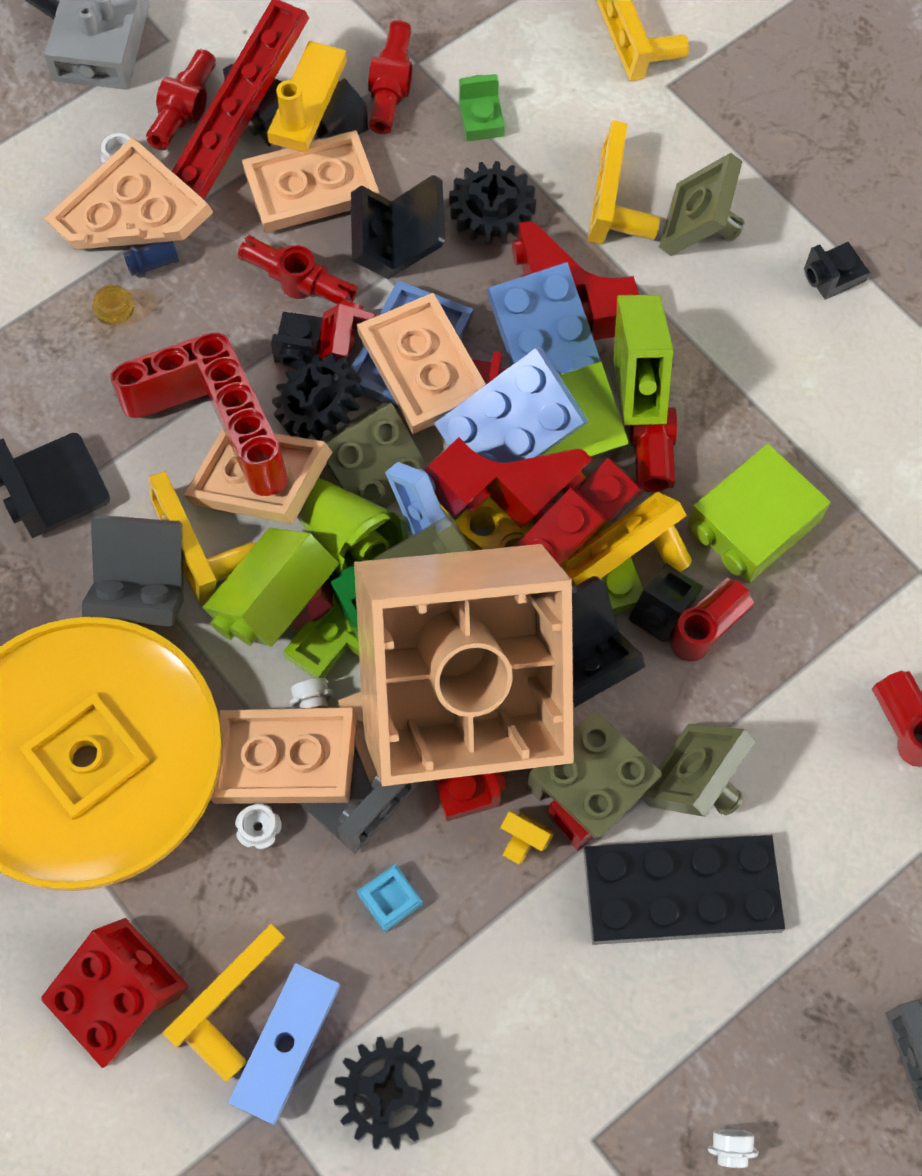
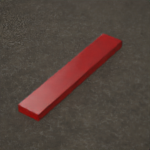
(240, 96)

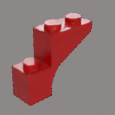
(597, 294)
(519, 487)
(583, 512)

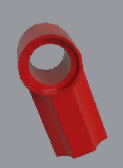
(655, 453)
(710, 618)
(902, 705)

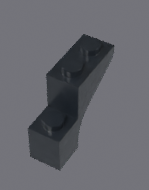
(343, 114)

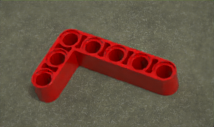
(198, 369)

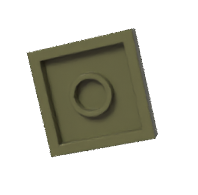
(703, 206)
(700, 770)

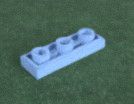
(269, 1072)

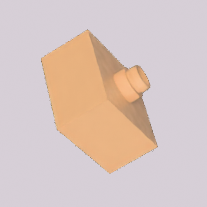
(465, 663)

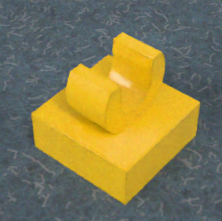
(525, 834)

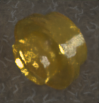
(113, 304)

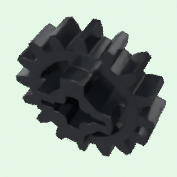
(474, 195)
(317, 397)
(366, 1086)

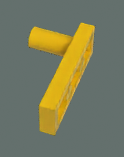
(632, 42)
(306, 96)
(605, 213)
(647, 522)
(199, 571)
(193, 1022)

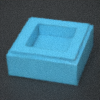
(389, 898)

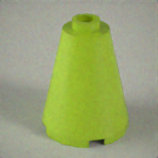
(350, 525)

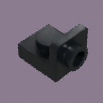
(835, 269)
(296, 339)
(664, 602)

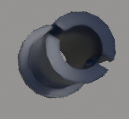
(150, 257)

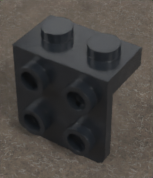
(397, 232)
(51, 484)
(598, 648)

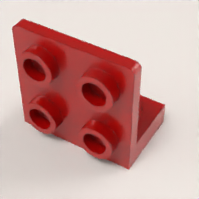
(111, 989)

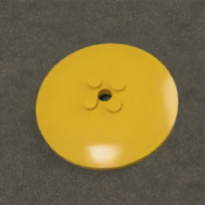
(154, 743)

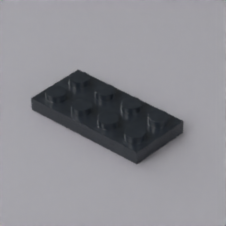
(683, 889)

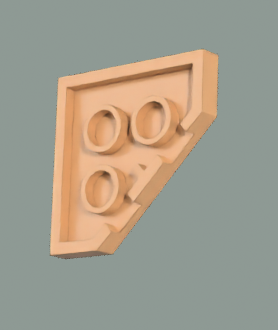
(129, 203)

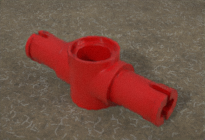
(390, 77)
(181, 99)
(284, 261)

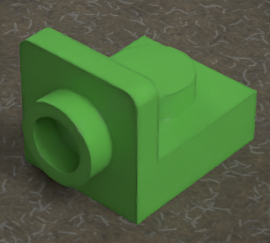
(480, 107)

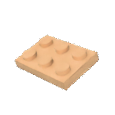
(308, 186)
(421, 360)
(223, 487)
(286, 756)

